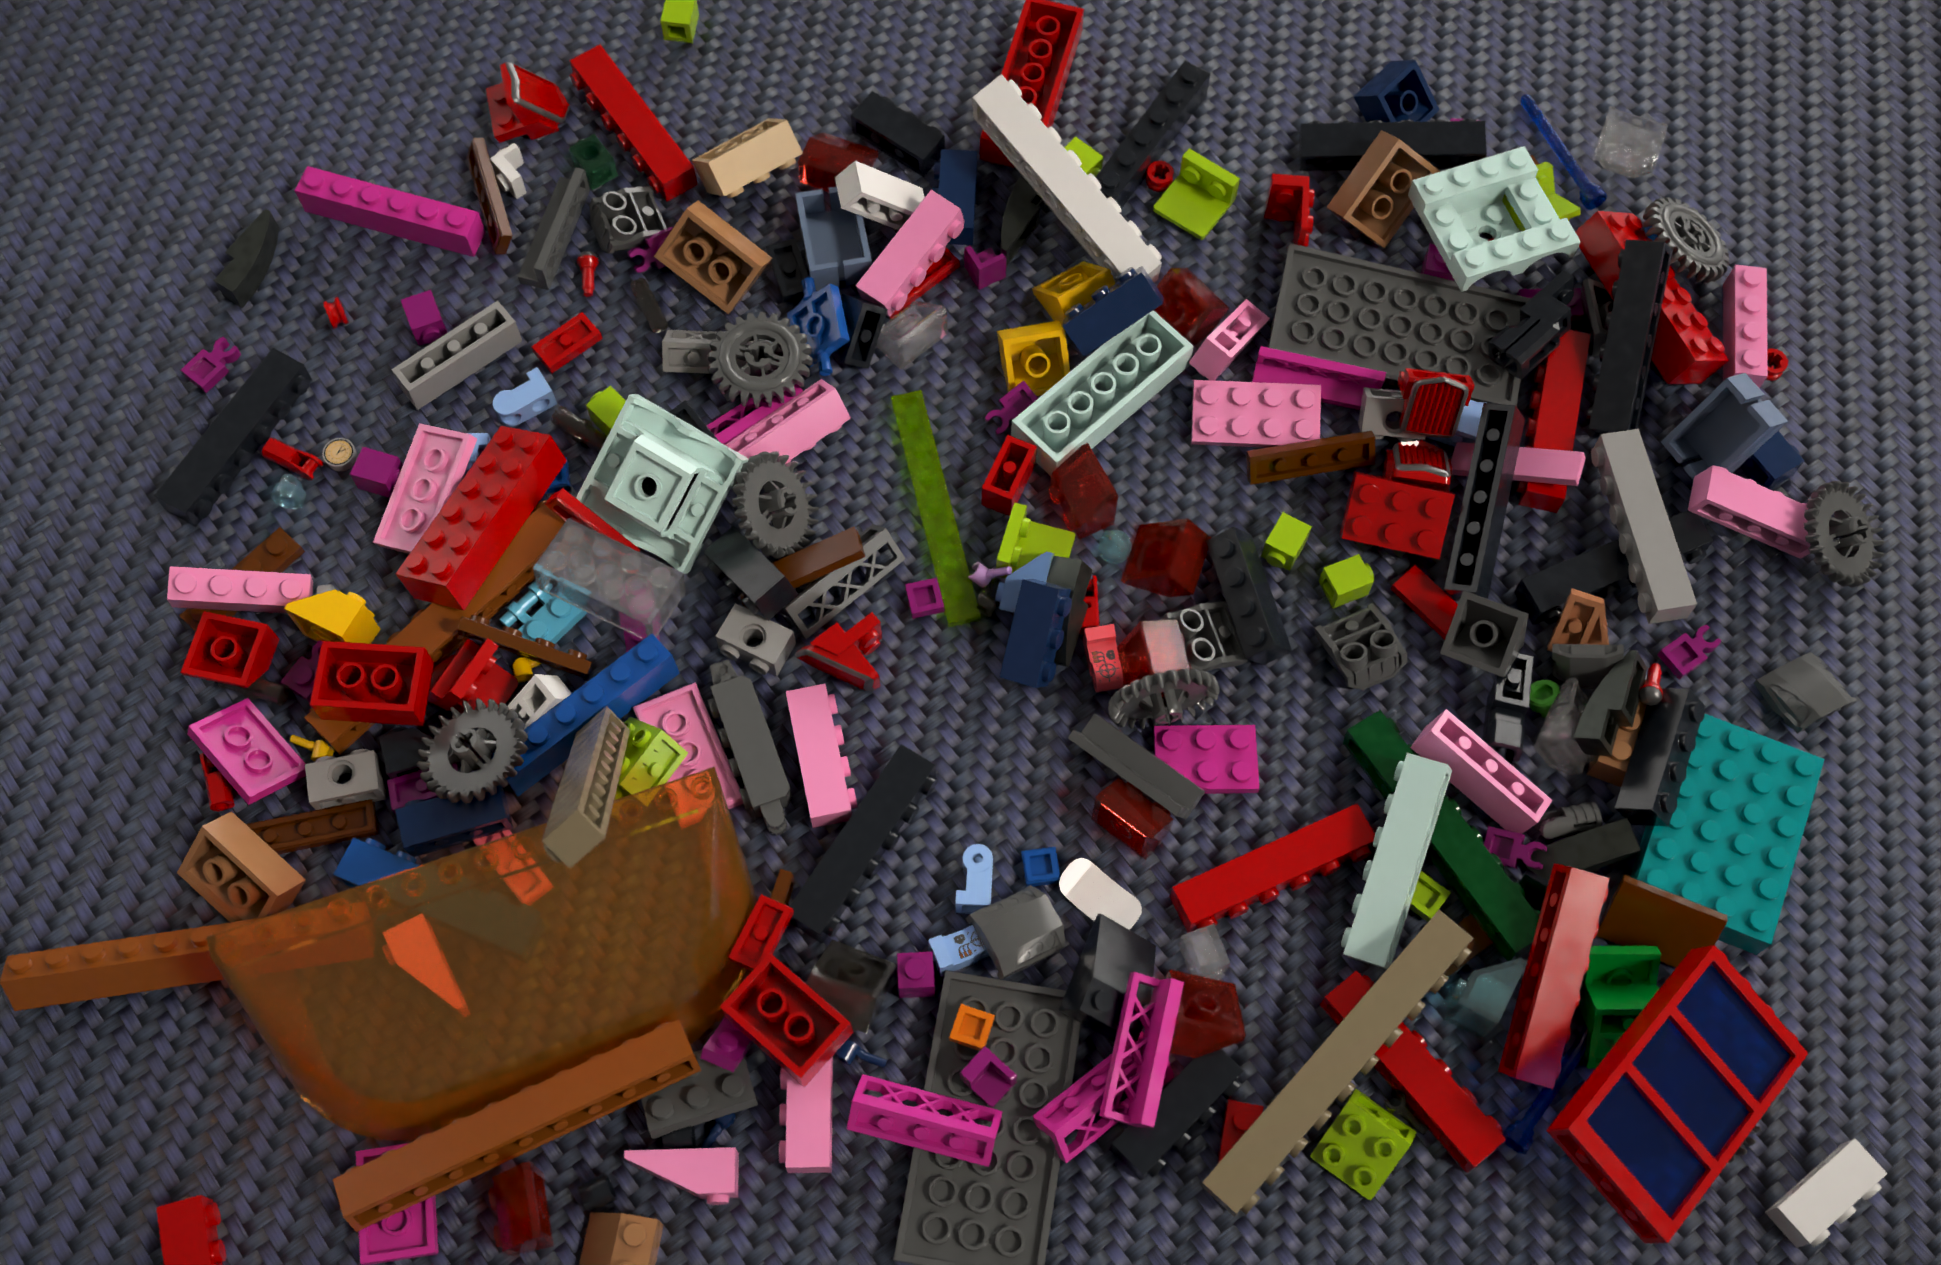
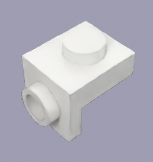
(505, 166)

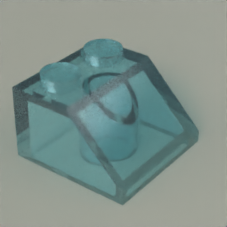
(1482, 997)

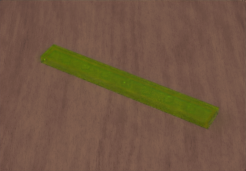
(935, 509)

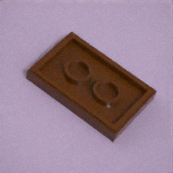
(1655, 917)

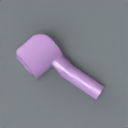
(983, 575)

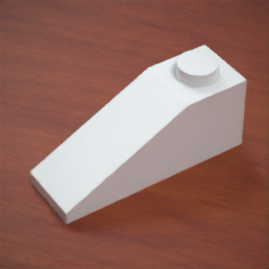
(537, 698)

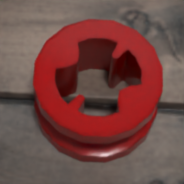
(1155, 183)
(335, 312)
(1780, 360)

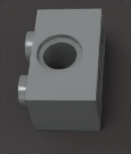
(1373, 412)
(744, 626)
(365, 784)

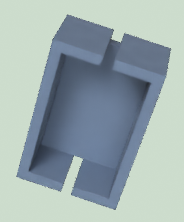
(832, 239)
(1725, 427)

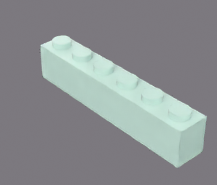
(1397, 861)

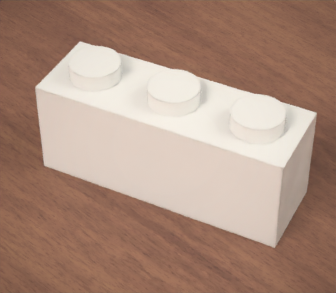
(877, 195)
(1827, 1194)

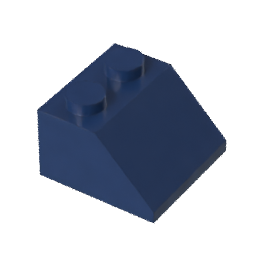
(1397, 95)

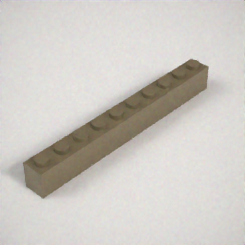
(587, 789)
(1336, 1063)

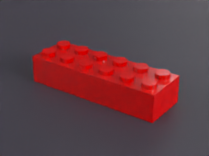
(1039, 61)
(1683, 343)
(481, 517)

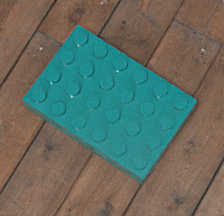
(1734, 830)

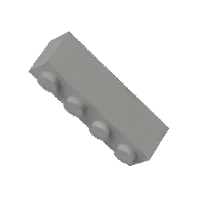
(457, 355)

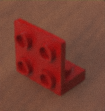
(1291, 200)

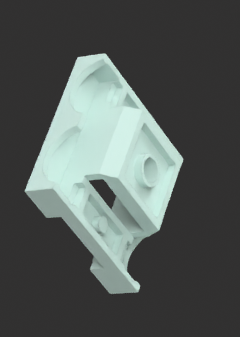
(1469, 202)
(670, 451)

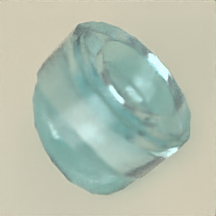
(289, 494)
(1114, 546)

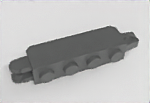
(751, 745)

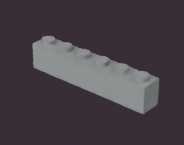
(1643, 527)

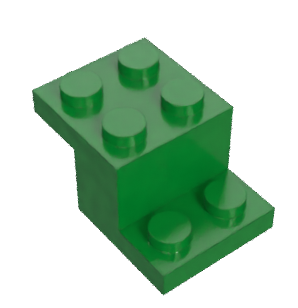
(1614, 994)

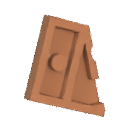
(1581, 621)

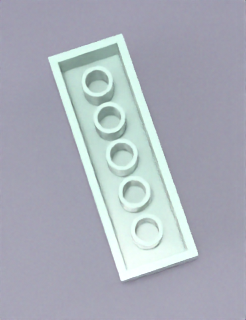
(1103, 390)

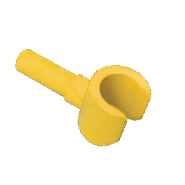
(523, 669)
(319, 747)

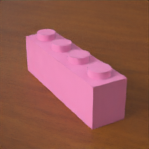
(911, 253)
(1745, 323)
(795, 424)
(1750, 510)
(236, 589)
(819, 755)
(1482, 773)
(807, 1122)

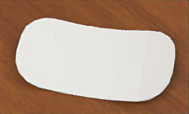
(1098, 894)

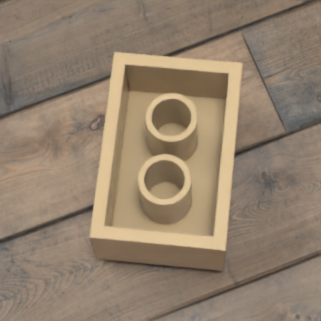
(748, 157)

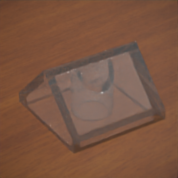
(912, 332)

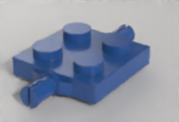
(822, 321)

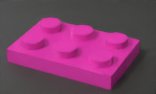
(247, 750)
(1211, 756)
(402, 1235)

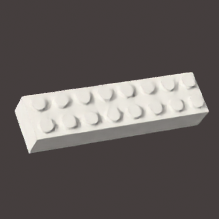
(1061, 180)

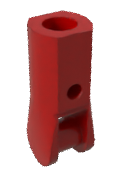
(291, 457)
(1092, 615)
(218, 788)

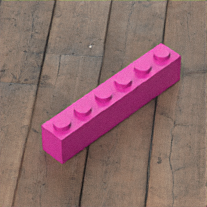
(390, 211)

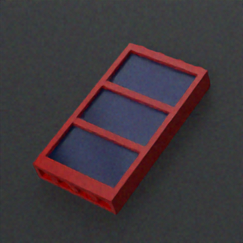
(1678, 1094)

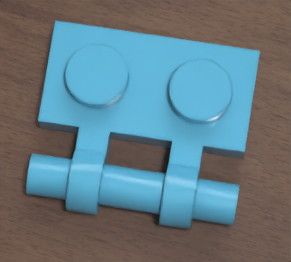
(549, 622)

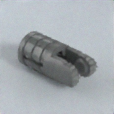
(1569, 820)

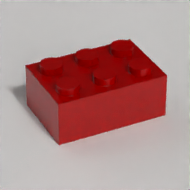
(1397, 515)
(372, 683)
(786, 1019)

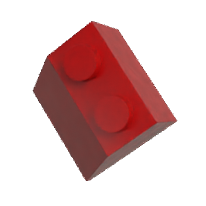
(230, 650)

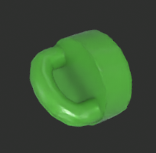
(1542, 696)

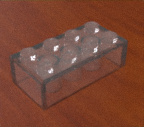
(609, 580)

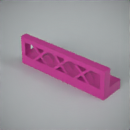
(1339, 382)
(738, 426)
(1154, 1050)
(1078, 1106)
(922, 1124)

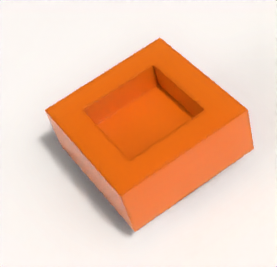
(971, 1027)

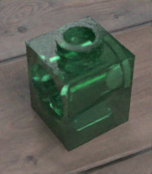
(594, 159)

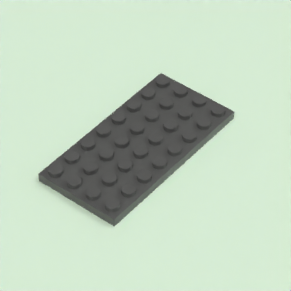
(1392, 320)
(1001, 1211)

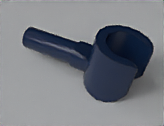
(850, 1050)
(722, 1124)

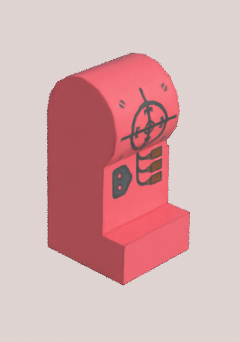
(1103, 657)

